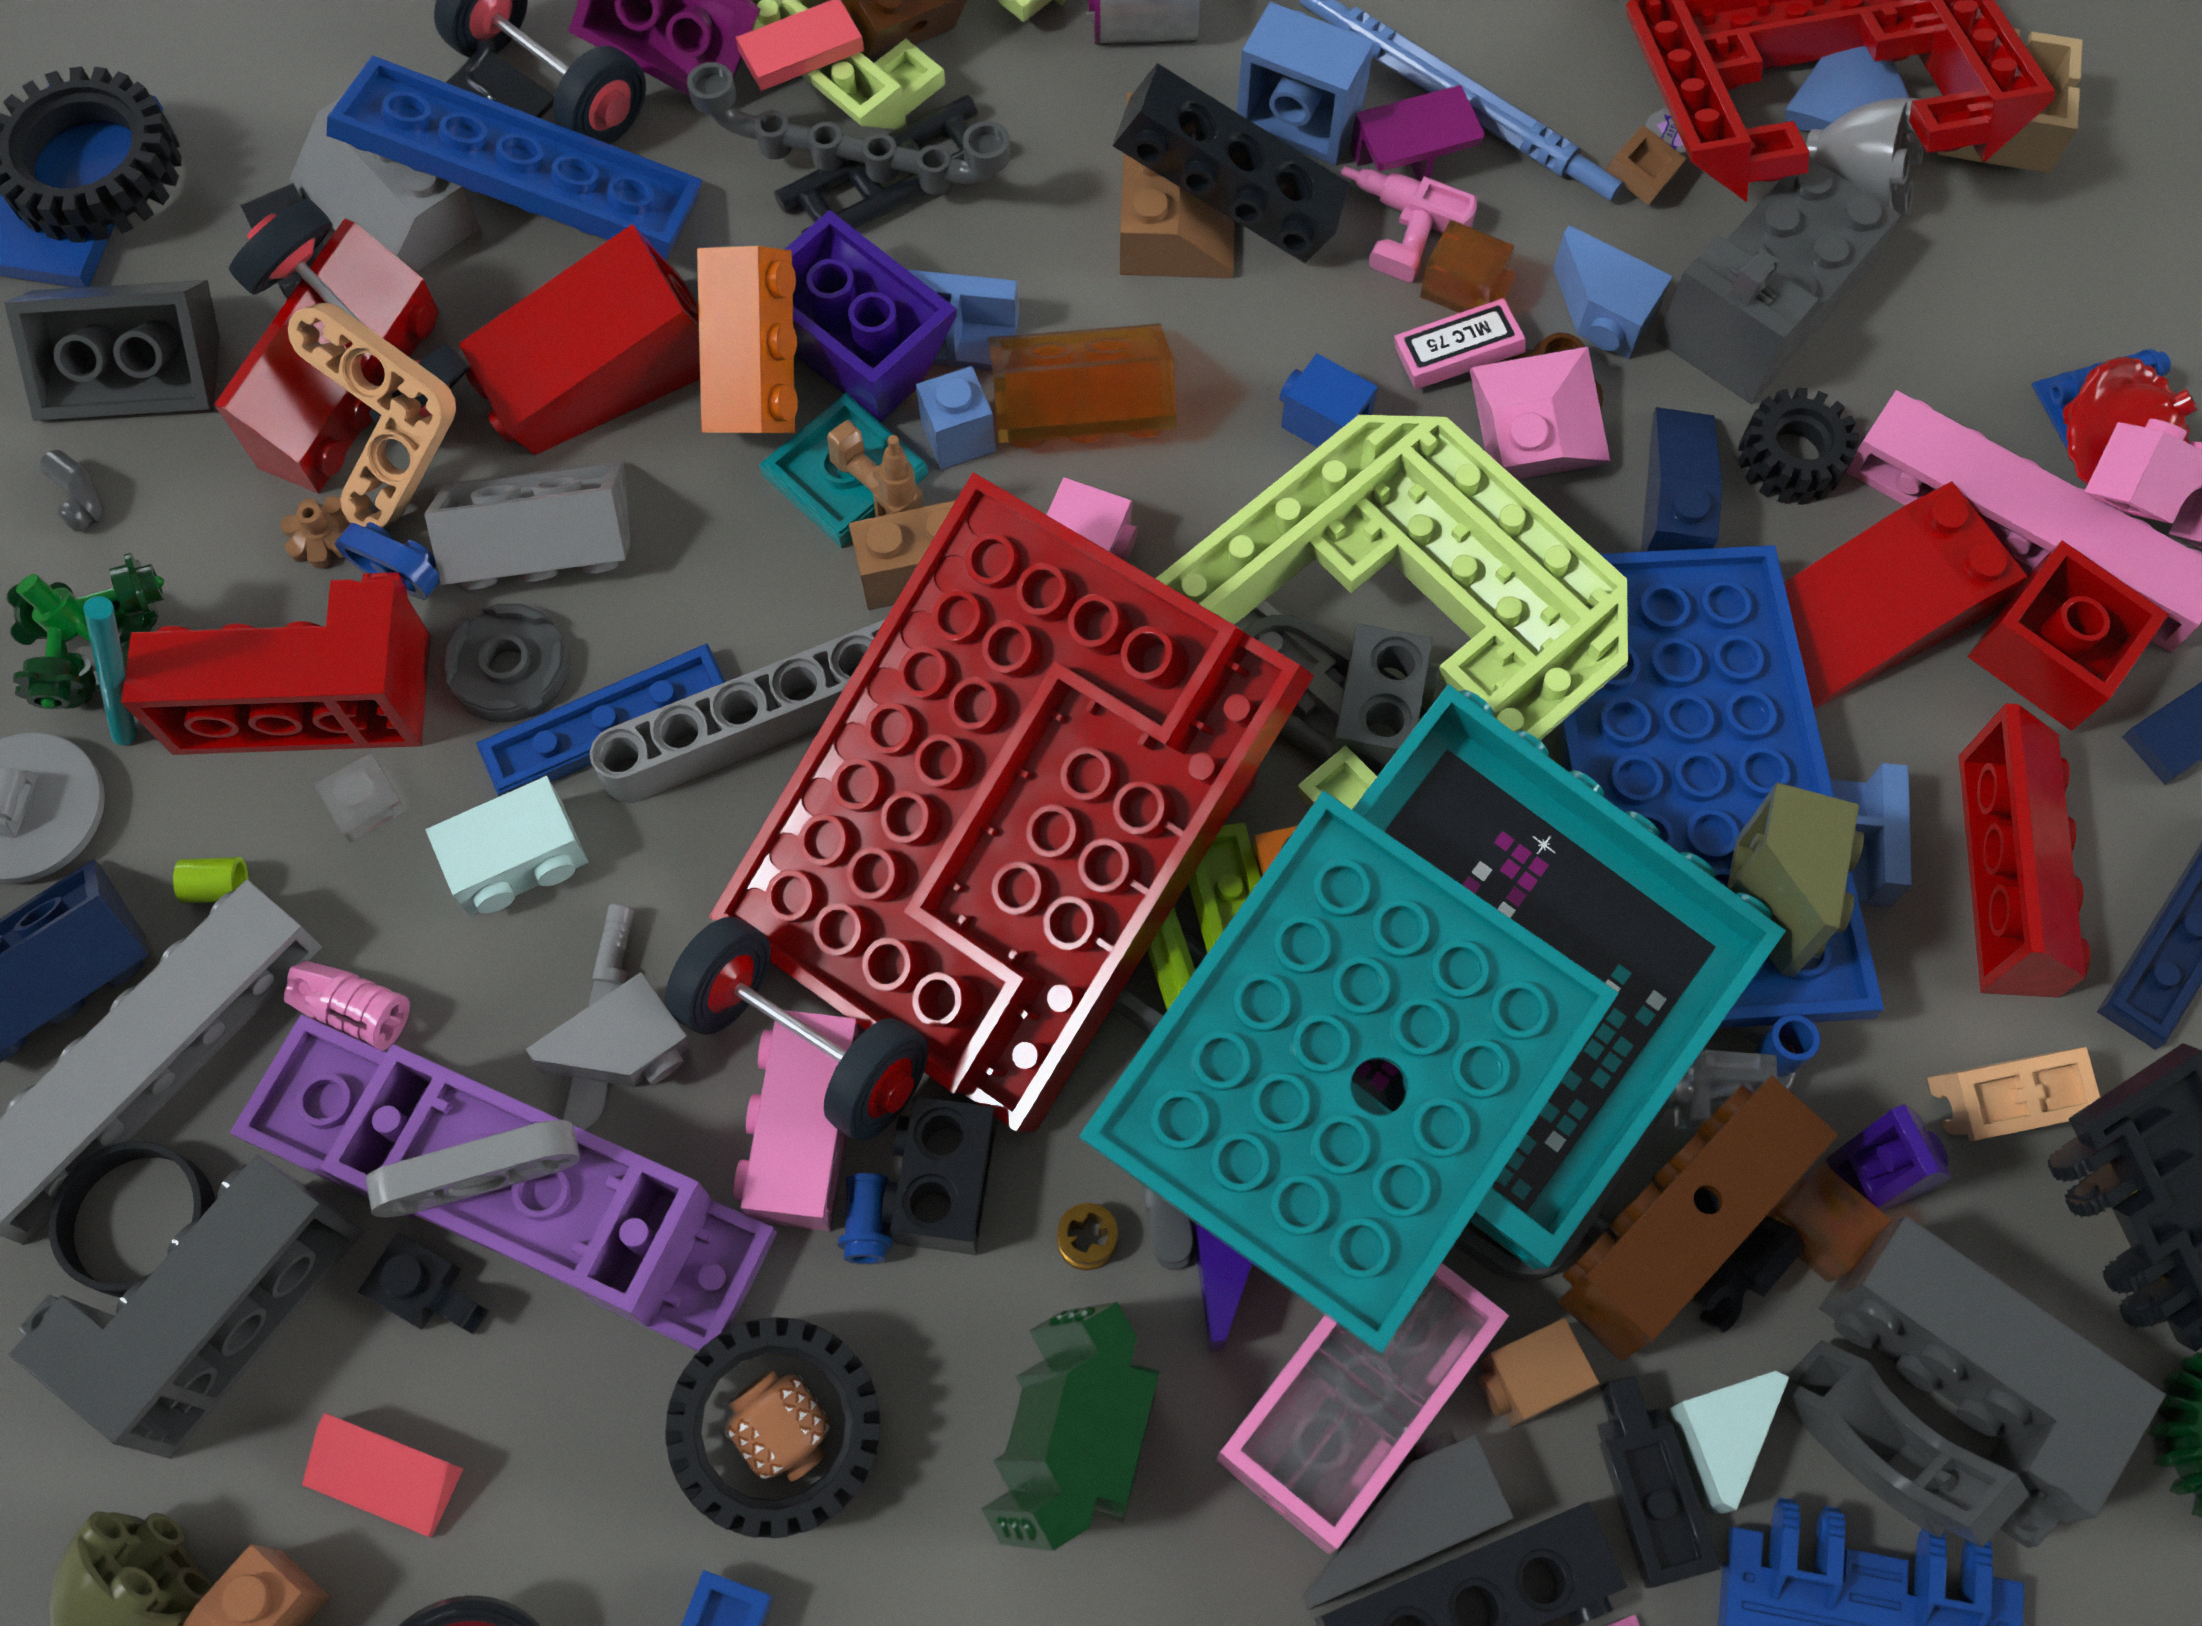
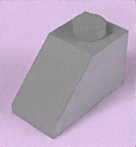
(615, 1039)

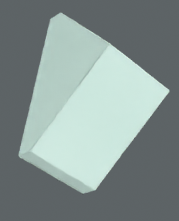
(1724, 1436)

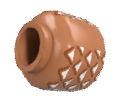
(778, 1426)

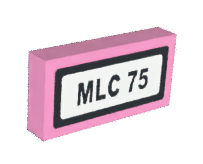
(1459, 342)

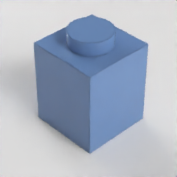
(956, 417)

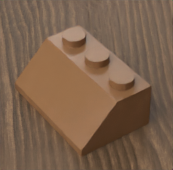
(1170, 229)

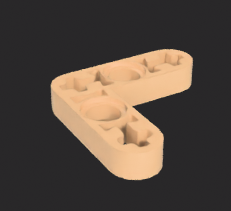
(399, 414)

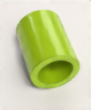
(207, 878)

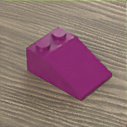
(668, 35)

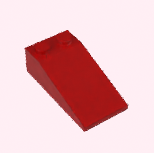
(1898, 591)

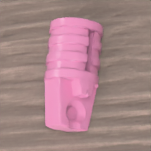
(347, 1003)

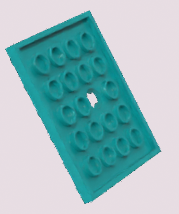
(1247, 1078)

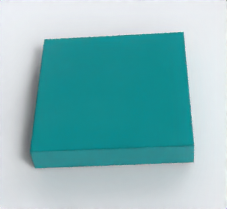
(815, 485)

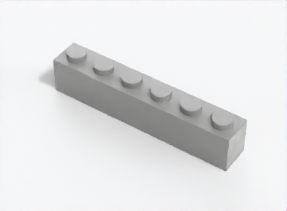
(144, 1050)

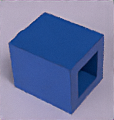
(1324, 400)

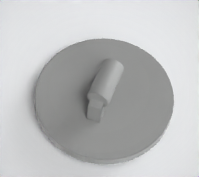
(47, 805)

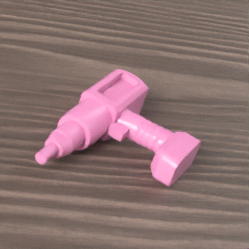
(1423, 208)

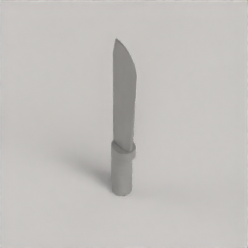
(588, 1097)

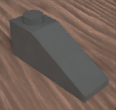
(1422, 1511)

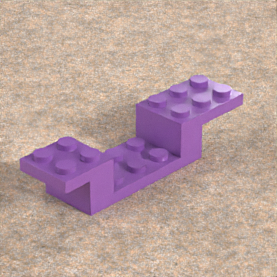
(607, 1226)

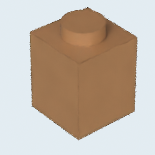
(1535, 1373)

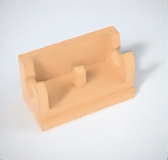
(2017, 1093)

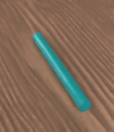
(109, 667)

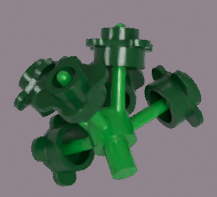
(58, 615)

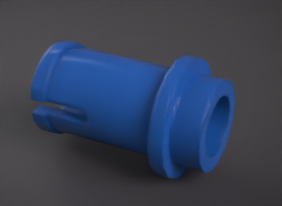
(864, 1231)

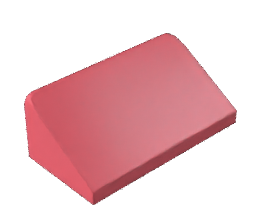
(380, 1475)

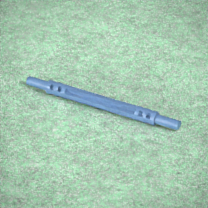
(1491, 110)

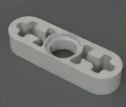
(472, 1168)

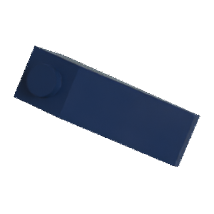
(1682, 483)

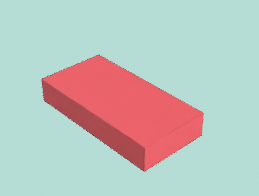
(799, 44)

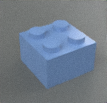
(1304, 81)

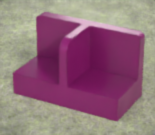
(1415, 131)

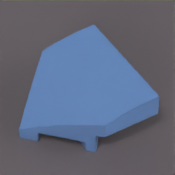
(1842, 84)

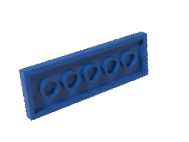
(511, 155)

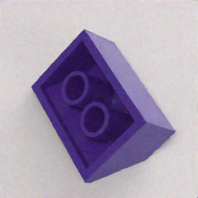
(863, 316)

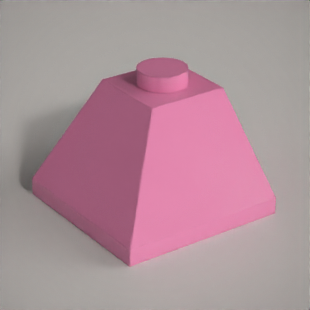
(1541, 413)

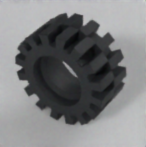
(1807, 419)

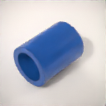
(1799, 1033)

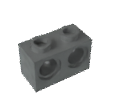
(1377, 699)

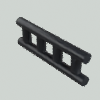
(877, 200)

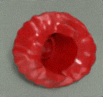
(2122, 393)

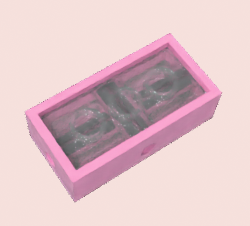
(1350, 1415)

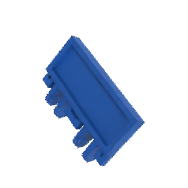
(1854, 1584)

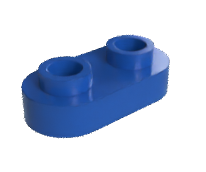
(378, 552)

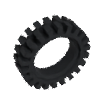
(112, 197)

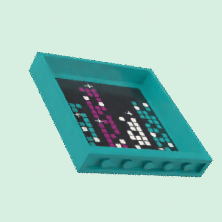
(1603, 895)

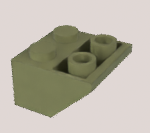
(1798, 864)

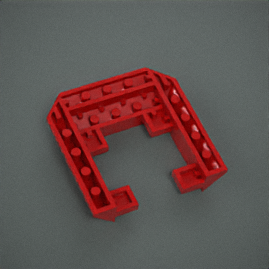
(1717, 45)

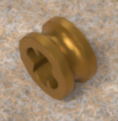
(1097, 1254)

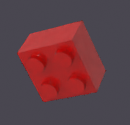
(2068, 636)

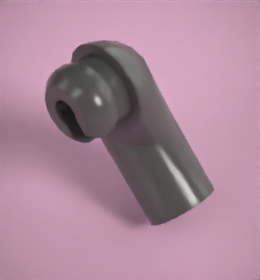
(75, 480)

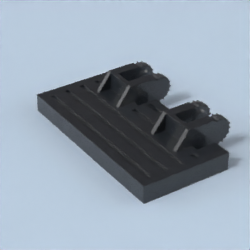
(2147, 1142)

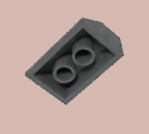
(116, 349)

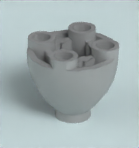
(1872, 150)

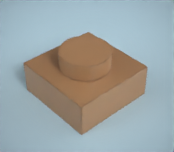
(1646, 164)

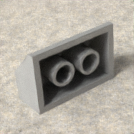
(399, 207)
(530, 524)

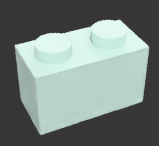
(507, 847)

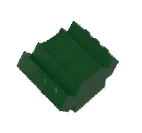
(1074, 1430)

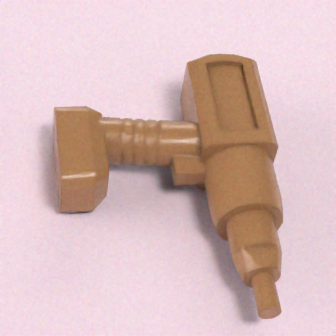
(889, 482)

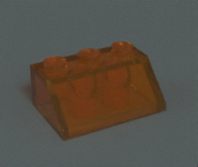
(1082, 384)

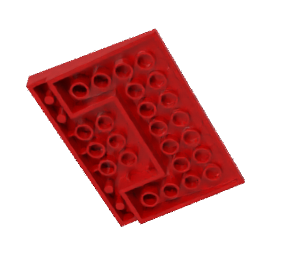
(1010, 799)

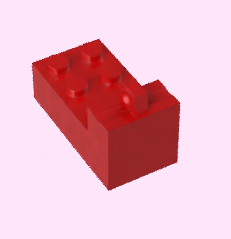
(289, 685)

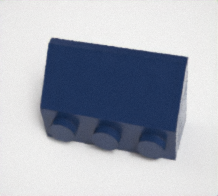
(62, 951)

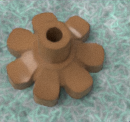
(314, 531)

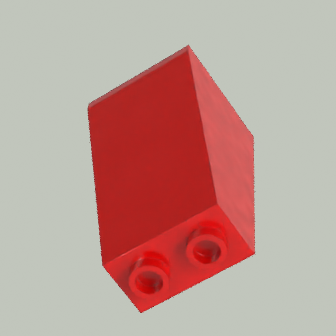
(587, 345)

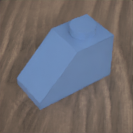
(1608, 291)

